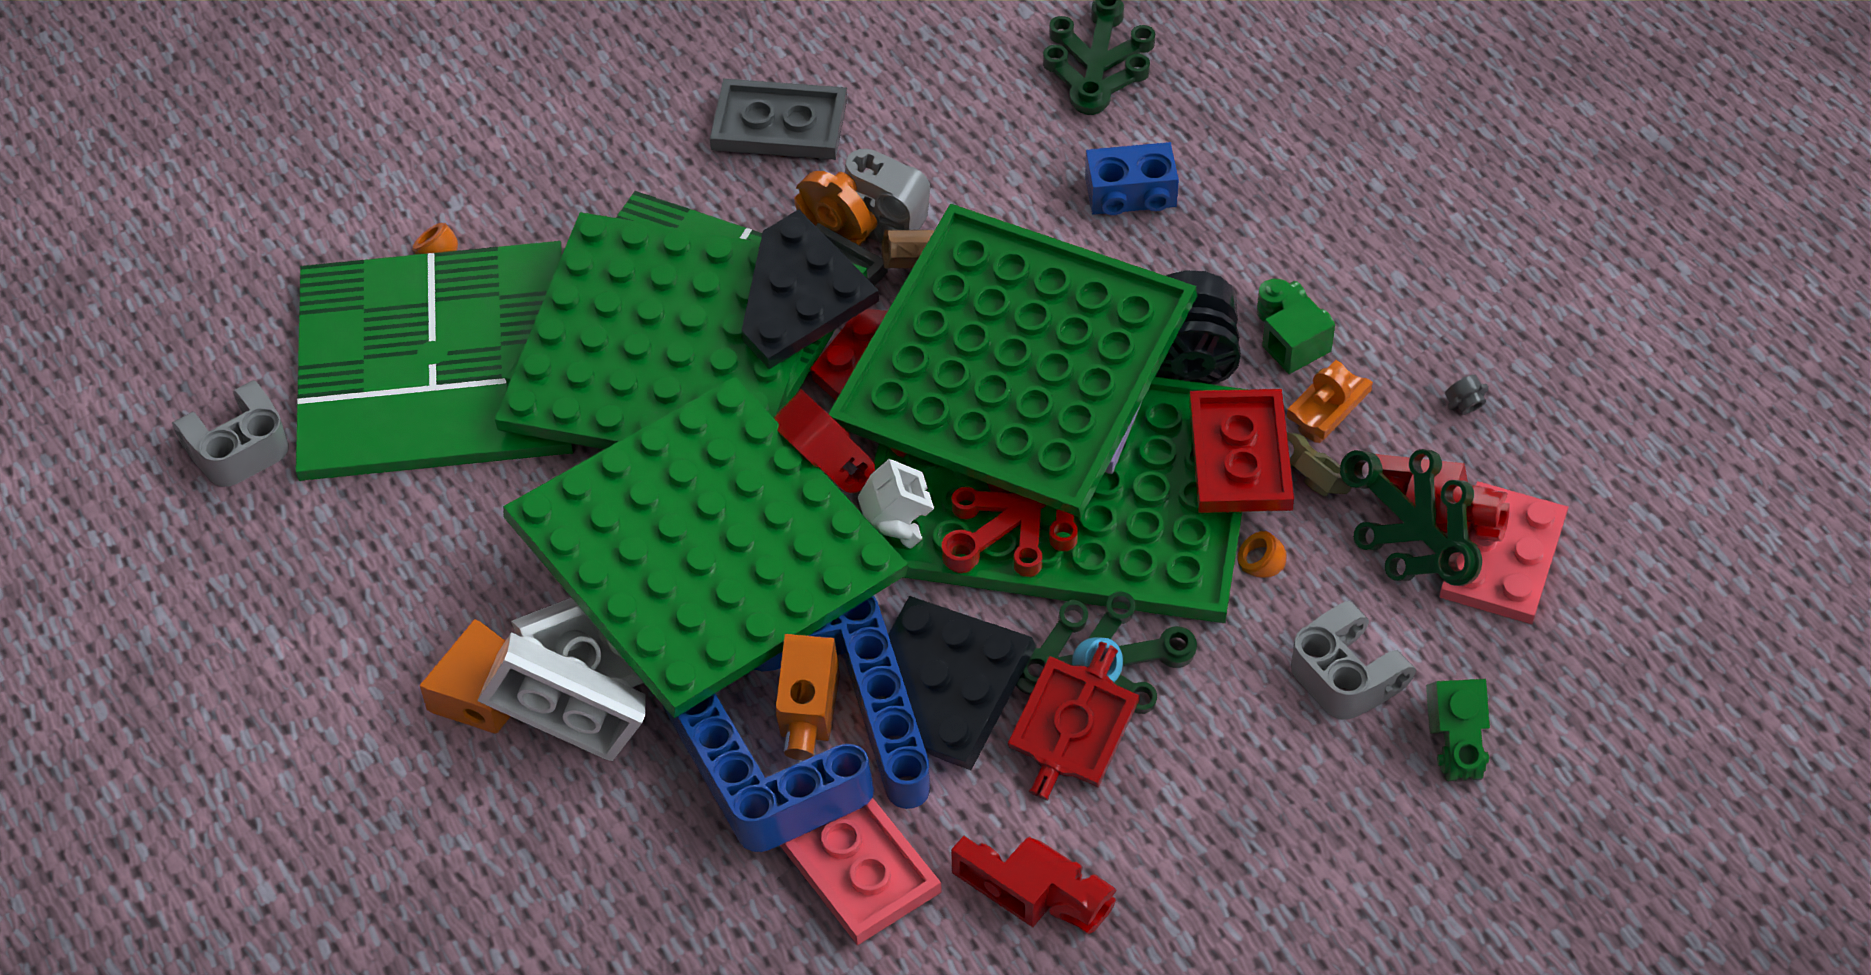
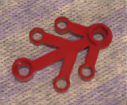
(1015, 511)

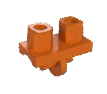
(1328, 401)

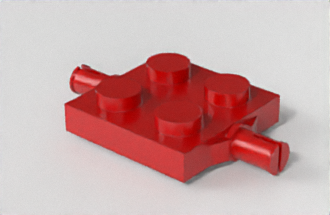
(1073, 721)

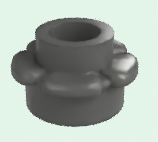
(1466, 394)

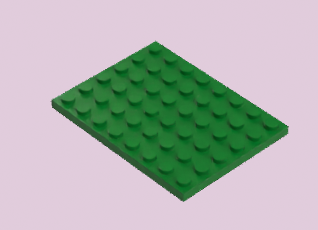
(1132, 538)

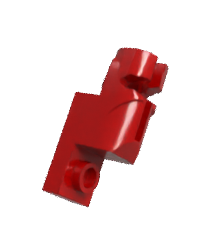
(1485, 513)
(1033, 882)

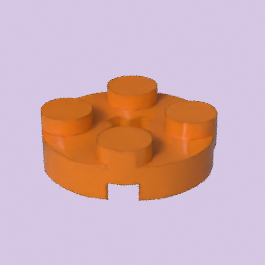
(835, 205)

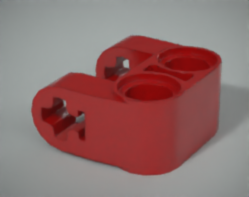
(823, 442)

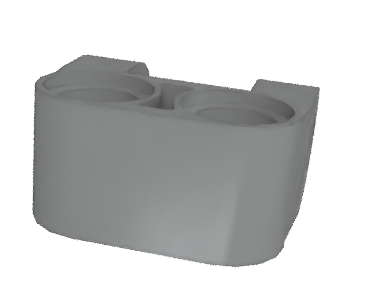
(890, 190)
(240, 445)
(1340, 668)

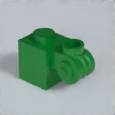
(1294, 325)
(1460, 713)

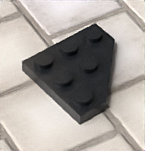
(800, 290)
(956, 676)

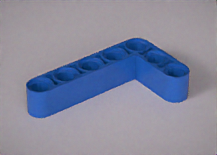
(881, 716)
(781, 805)

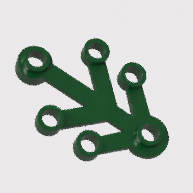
(1091, 93)
(1418, 519)
(1107, 627)

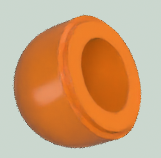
(441, 240)
(1273, 559)

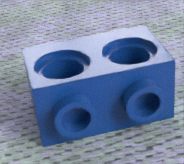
(1131, 178)

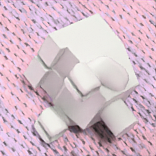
(894, 499)

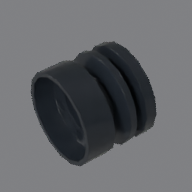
(1208, 339)

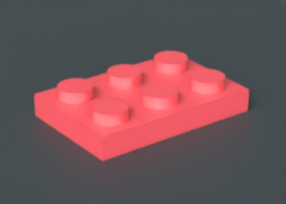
(1518, 565)
(863, 870)

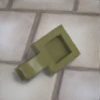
(1321, 470)

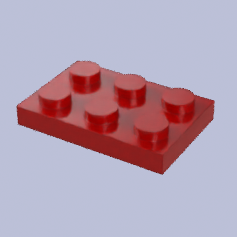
(1240, 451)

